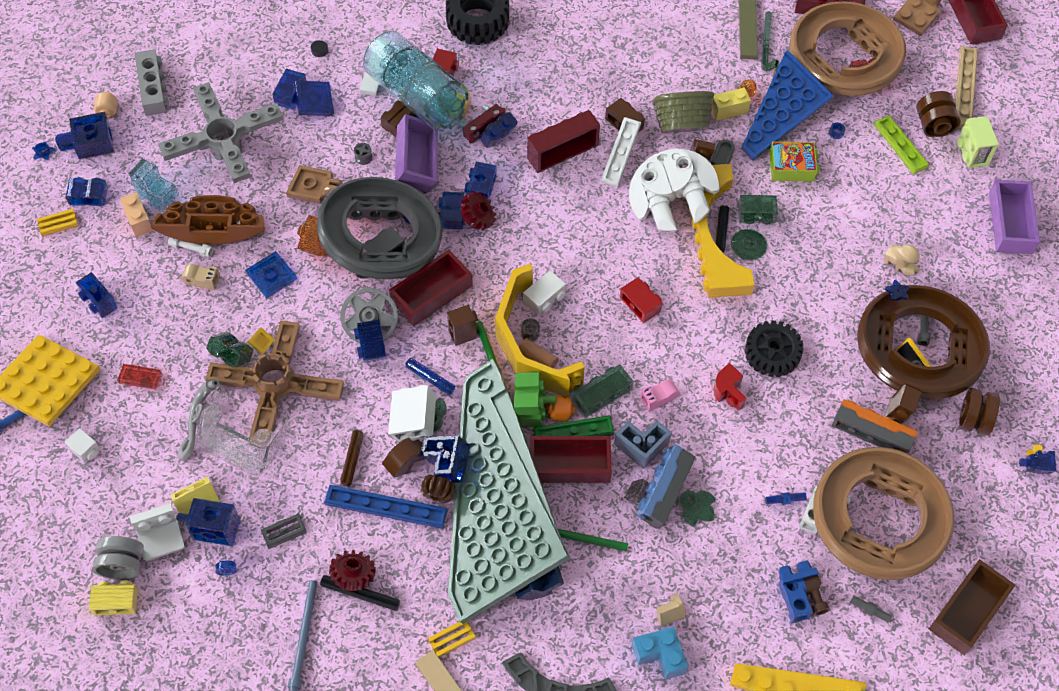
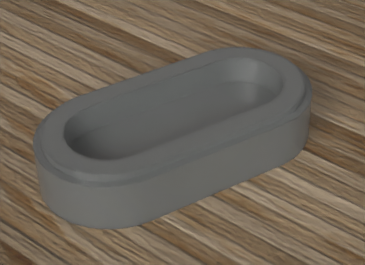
(723, 152)

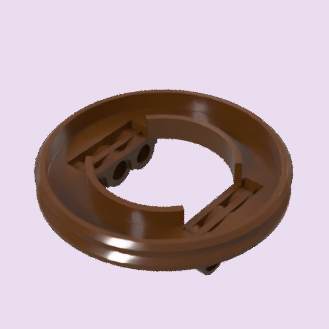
(966, 345)

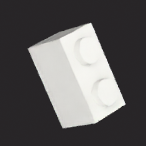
(544, 293)

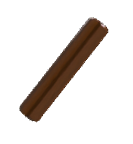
(352, 457)

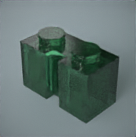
(757, 208)

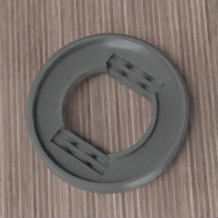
(374, 200)

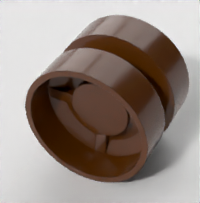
(938, 114)

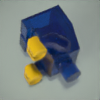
(1038, 462)

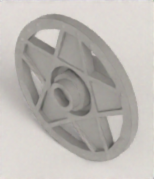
(369, 311)

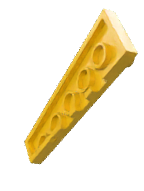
(768, 679)

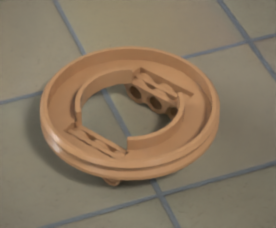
(868, 28)
(899, 477)

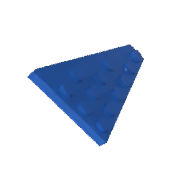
(788, 102)

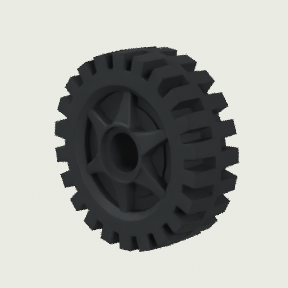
(777, 336)

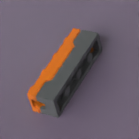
(873, 427)

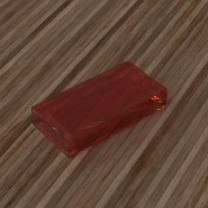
(139, 376)

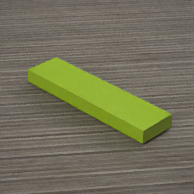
(901, 144)

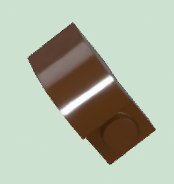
(703, 148)
(403, 456)

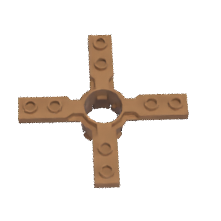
(269, 394)

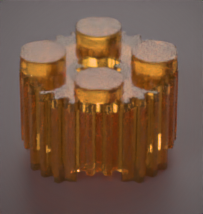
(309, 238)

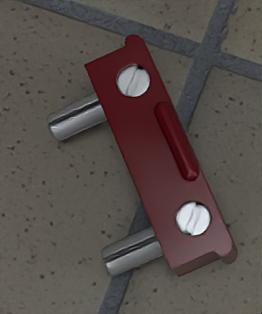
(474, 128)

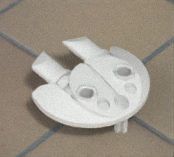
(672, 182)

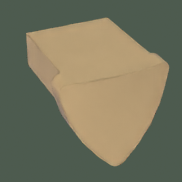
(671, 611)

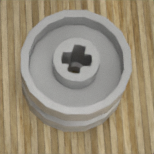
(118, 558)

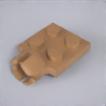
(918, 15)
(312, 184)

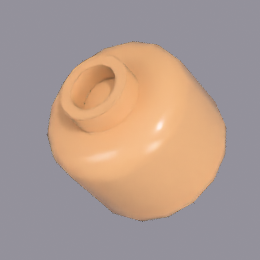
(106, 103)

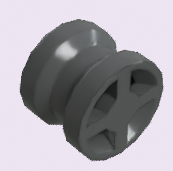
(361, 149)

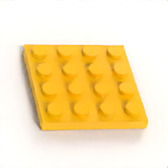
(45, 379)

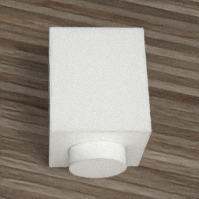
(82, 446)

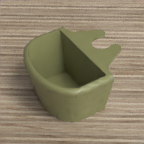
(683, 111)

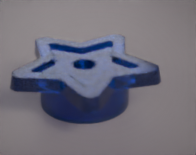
(42, 147)
(894, 295)

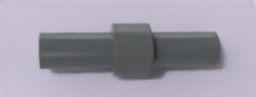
(871, 609)

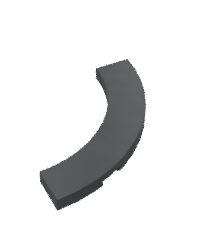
(532, 680)

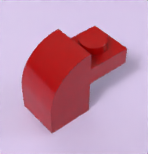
(726, 387)

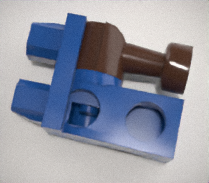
(796, 589)

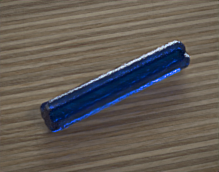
(430, 376)

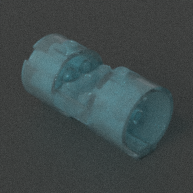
(415, 80)

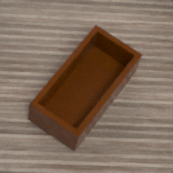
(971, 607)

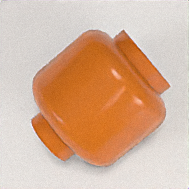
(561, 410)

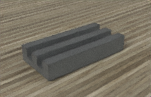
(270, 544)

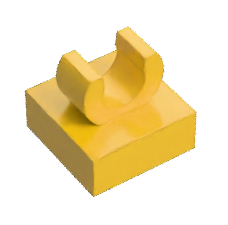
(261, 340)

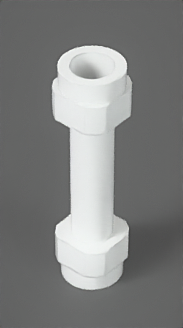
(204, 250)

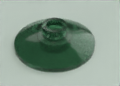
(748, 250)

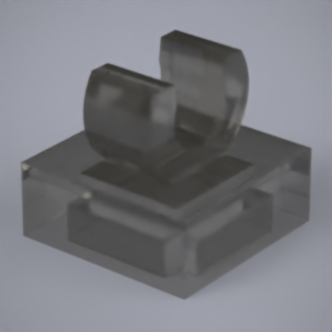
(636, 490)

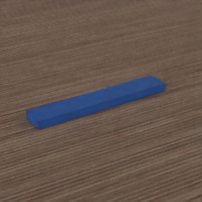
(386, 506)

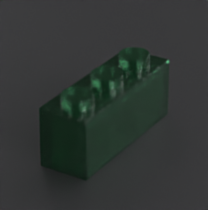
(602, 390)

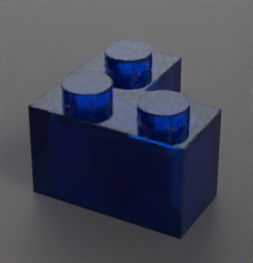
(448, 455)

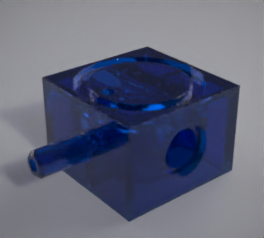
(211, 522)

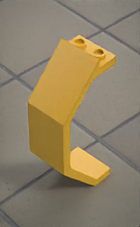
(555, 380)

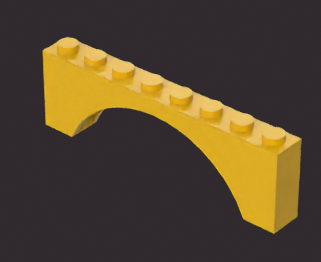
(720, 273)

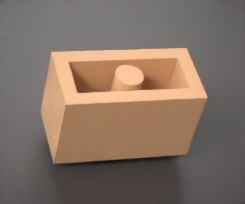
(136, 214)

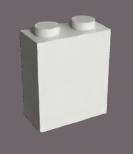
(412, 413)

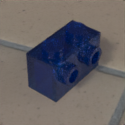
(96, 295)

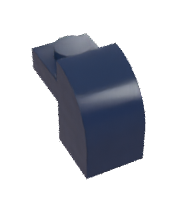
(542, 586)

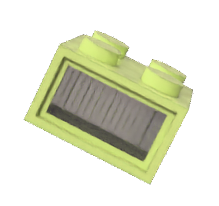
(977, 142)

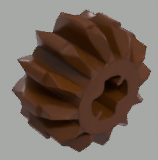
(438, 488)

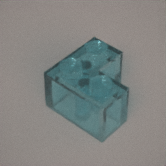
(151, 186)

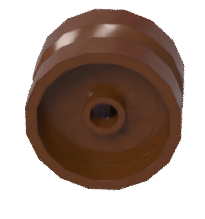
(979, 411)

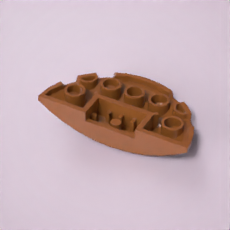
(209, 220)

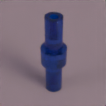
(785, 498)

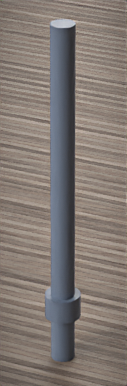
(295, 682)

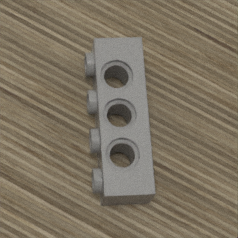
(151, 83)

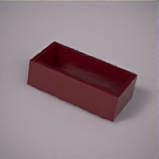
(979, 19)
(563, 141)
(431, 287)
(572, 458)

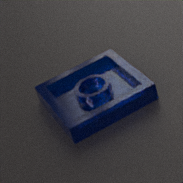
(313, 98)
(271, 274)

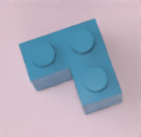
(661, 646)

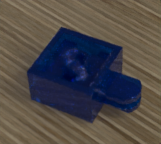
(84, 129)

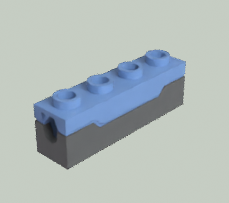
(665, 486)

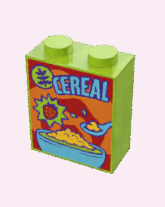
(793, 161)

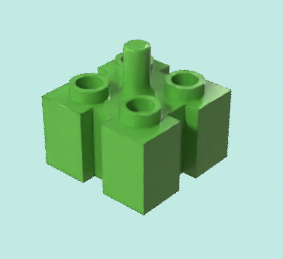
(530, 399)

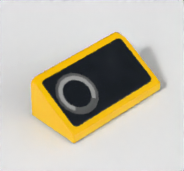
(912, 353)

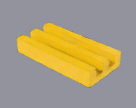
(57, 220)
(441, 634)

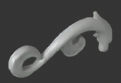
(194, 417)

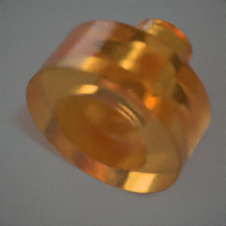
(750, 87)

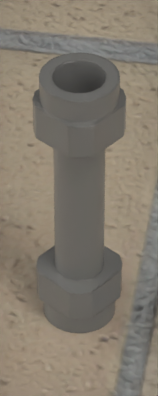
(924, 337)

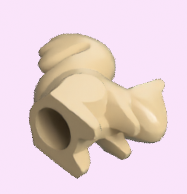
(903, 258)

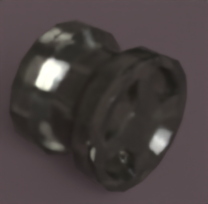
(533, 331)

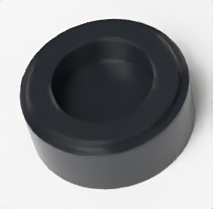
(319, 48)

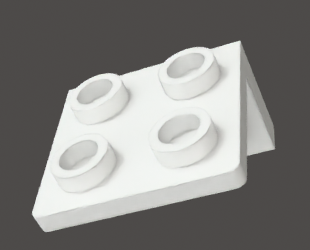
(158, 532)

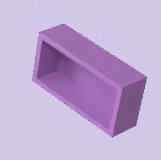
(416, 154)
(1014, 217)

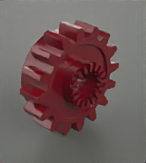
(477, 211)
(352, 571)

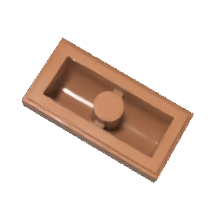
(537, 353)

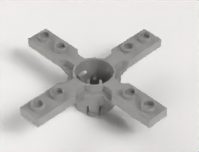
(218, 126)

